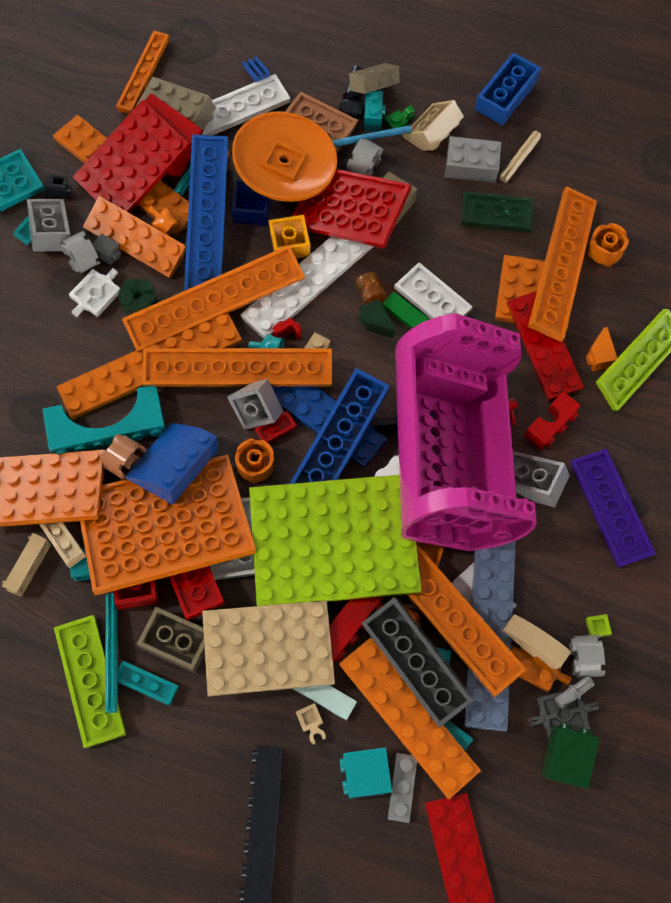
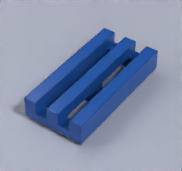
(260, 66)

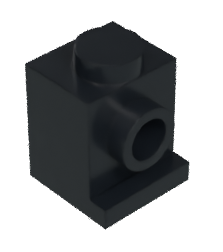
(56, 186)

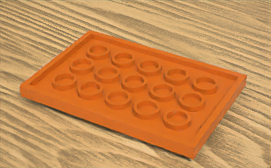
(50, 488)

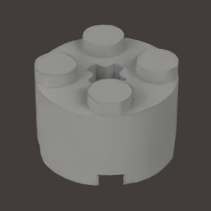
(365, 157)
(80, 252)
(588, 656)

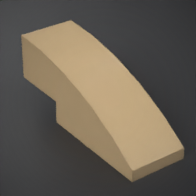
(536, 642)

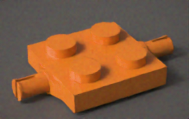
(537, 671)

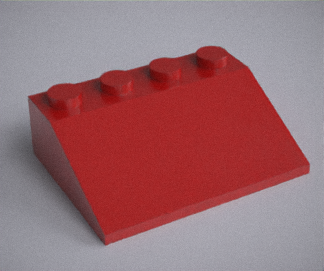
(180, 124)

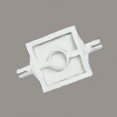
(95, 292)

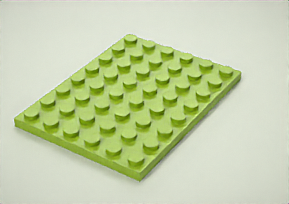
(331, 541)

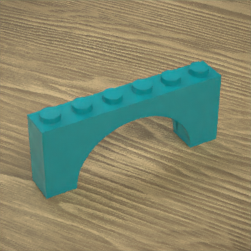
(143, 421)

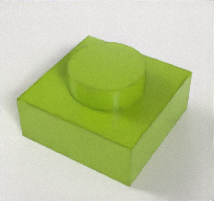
(598, 625)

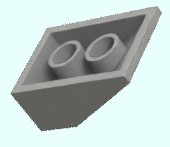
(47, 224)
(539, 478)

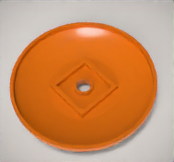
(286, 136)

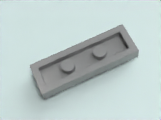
(402, 788)

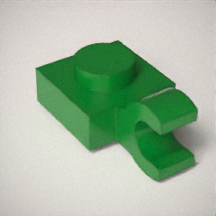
(400, 119)

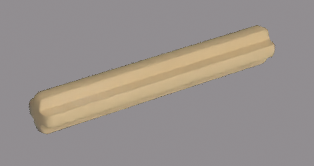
(520, 156)

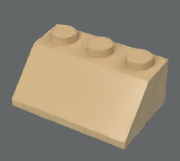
(434, 125)

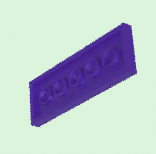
(612, 508)

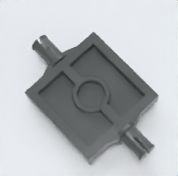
(551, 713)

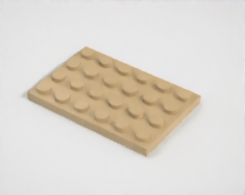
(267, 648)

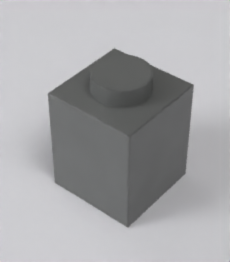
(107, 249)

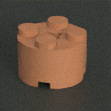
(122, 455)

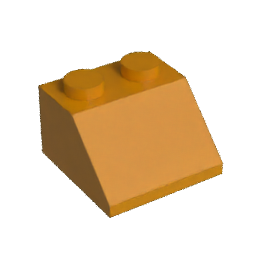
(290, 232)

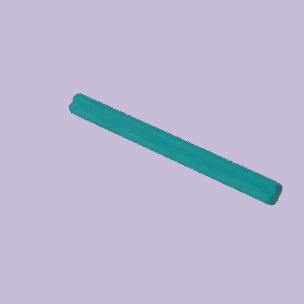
(111, 655)

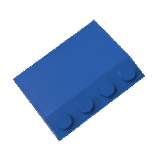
(174, 461)

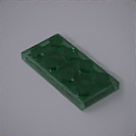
(497, 211)

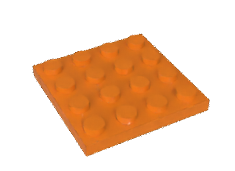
(517, 279)

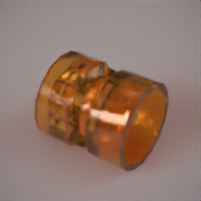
(370, 287)

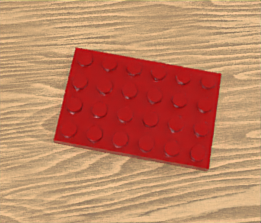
(132, 159)
(356, 208)

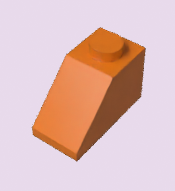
(602, 352)

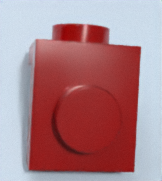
(287, 327)

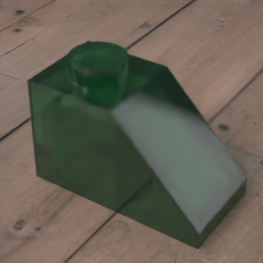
(376, 319)

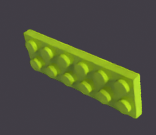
(637, 361)
(85, 674)

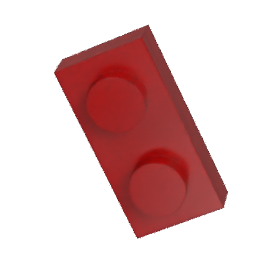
(273, 431)

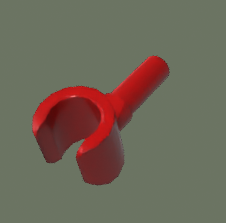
(512, 405)

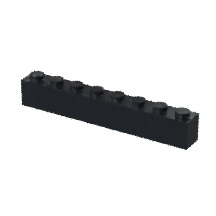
(262, 825)

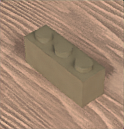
(374, 78)

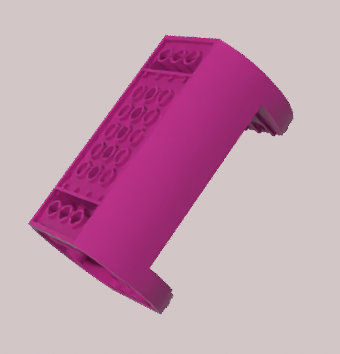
(458, 375)

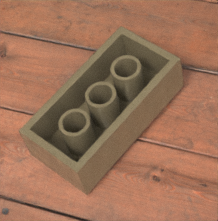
(190, 103)

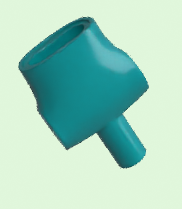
(268, 341)

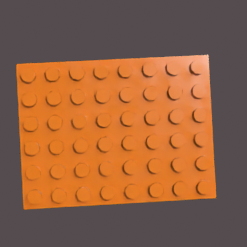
(151, 539)

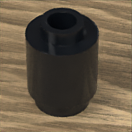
(351, 107)

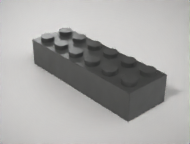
(418, 661)

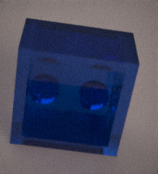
(249, 206)

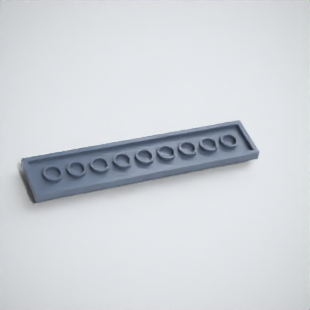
(494, 603)

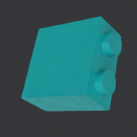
(366, 773)

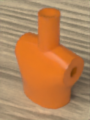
(164, 221)

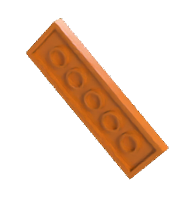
(135, 237)

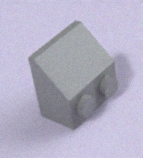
(256, 404)

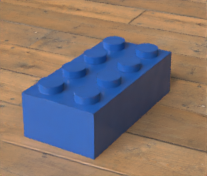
(507, 88)

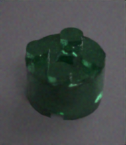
(137, 295)

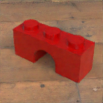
(542, 432)

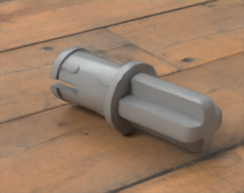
(574, 692)

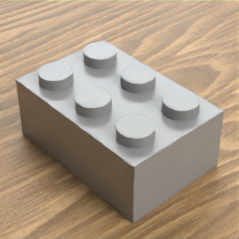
(473, 159)

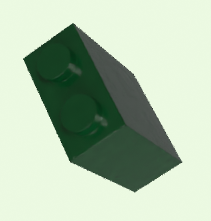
(570, 755)

